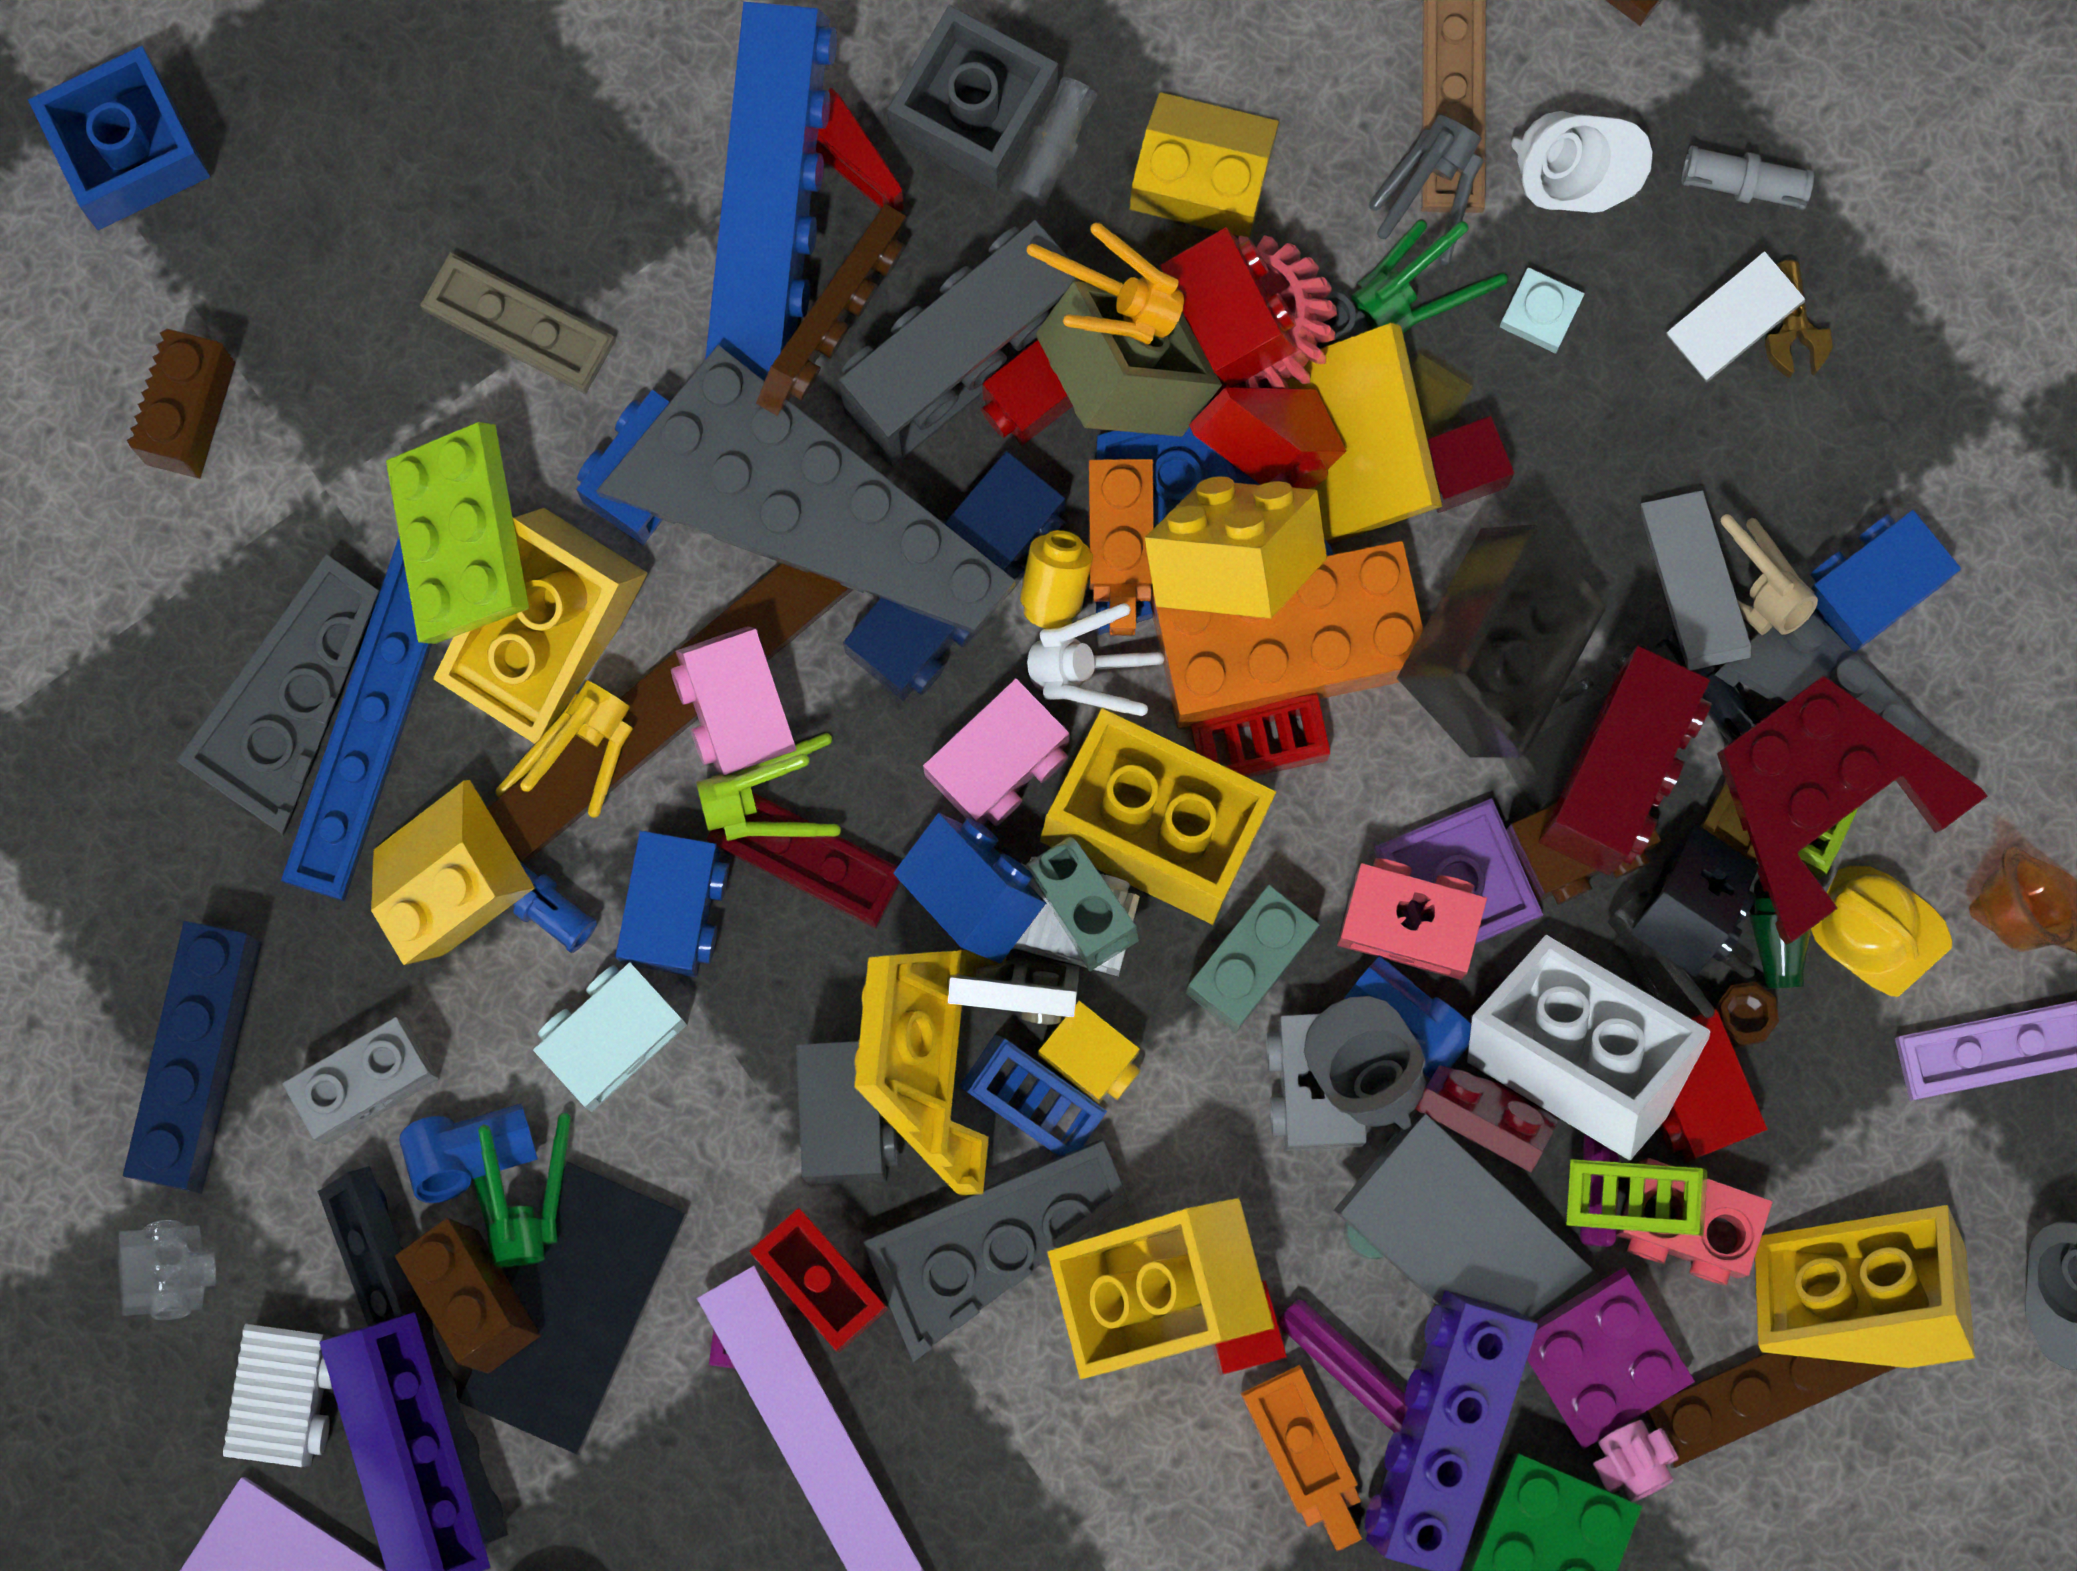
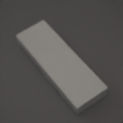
(1695, 580)

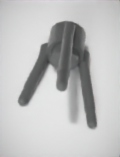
(1440, 150)

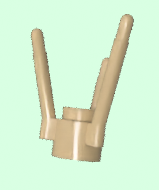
(1778, 593)

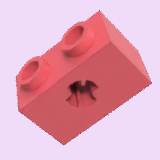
(1436, 946)

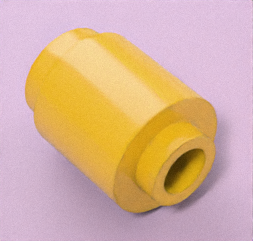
(1055, 579)

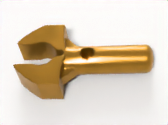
(1796, 324)

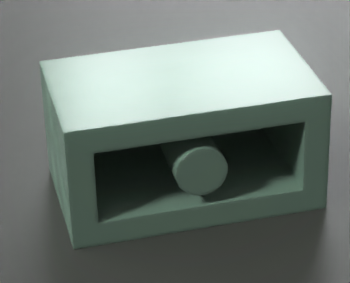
(1252, 958)

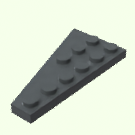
(799, 499)

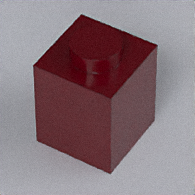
(1469, 463)

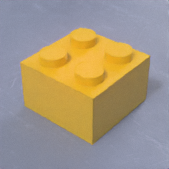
(1236, 547)

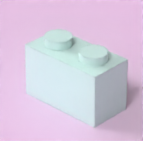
(607, 1035)

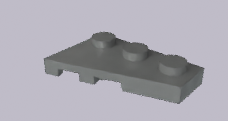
(1791, 662)

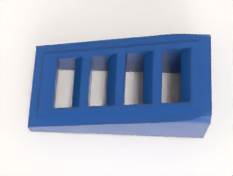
(990, 1063)

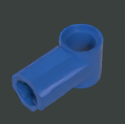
(1434, 1024)
(448, 1154)

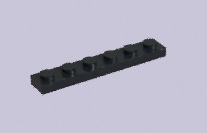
(368, 1248)

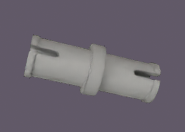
(1747, 177)

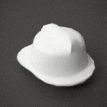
(1582, 161)

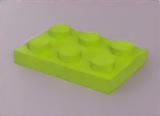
(457, 533)

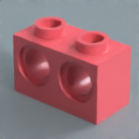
(1743, 1210)

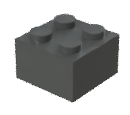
(973, 98)
(839, 1129)

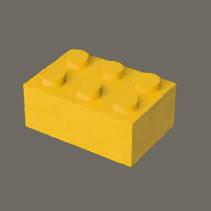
(1158, 815)
(1160, 1288)

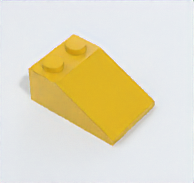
(537, 659)
(1867, 1291)

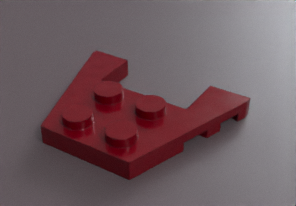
(1811, 770)

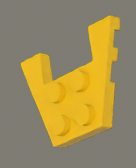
(911, 1056)

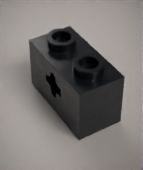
(1697, 901)

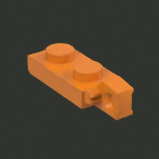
(1117, 532)
(1305, 1453)

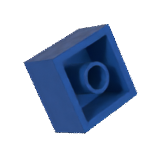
(118, 138)

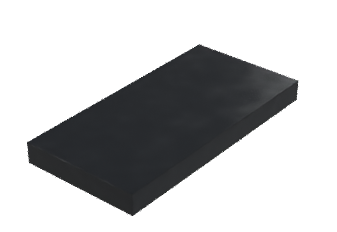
(584, 1307)

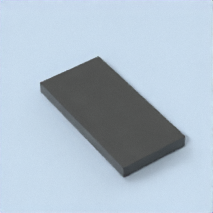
(1460, 1228)

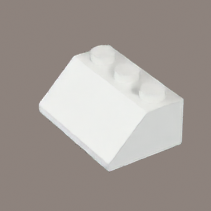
(1586, 1046)

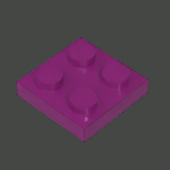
(1605, 1358)

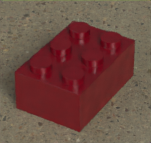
(1628, 762)

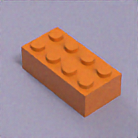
(1332, 638)

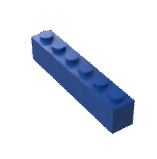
(770, 182)

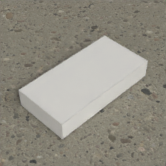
(1735, 316)

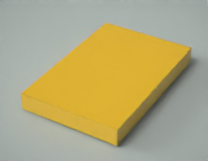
(1380, 423)

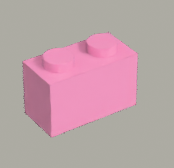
(733, 701)
(998, 756)

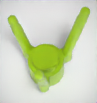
(730, 797)

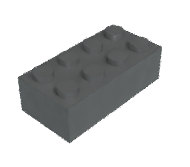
(952, 346)

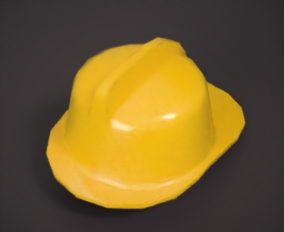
(1881, 930)

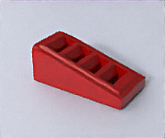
(855, 157)
(1291, 757)

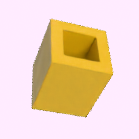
(1091, 1055)

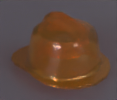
(2028, 903)

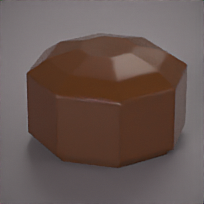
(1747, 1013)

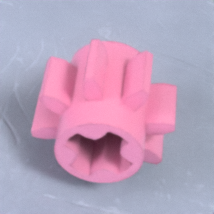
(1635, 1461)

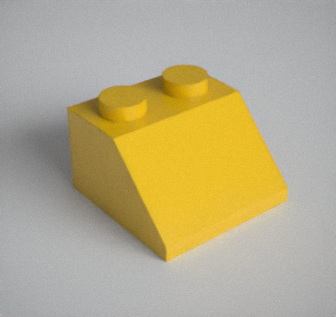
(1203, 164)
(444, 877)

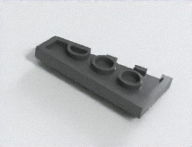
(279, 706)
(989, 1242)

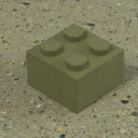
(1120, 380)

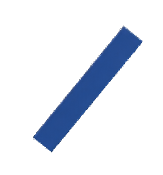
(360, 744)

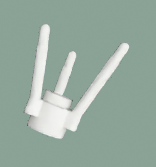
(1062, 663)

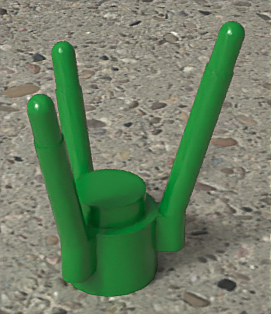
(1387, 296)
(513, 1232)

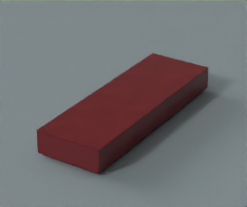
(818, 865)

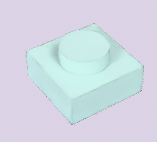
(1541, 310)

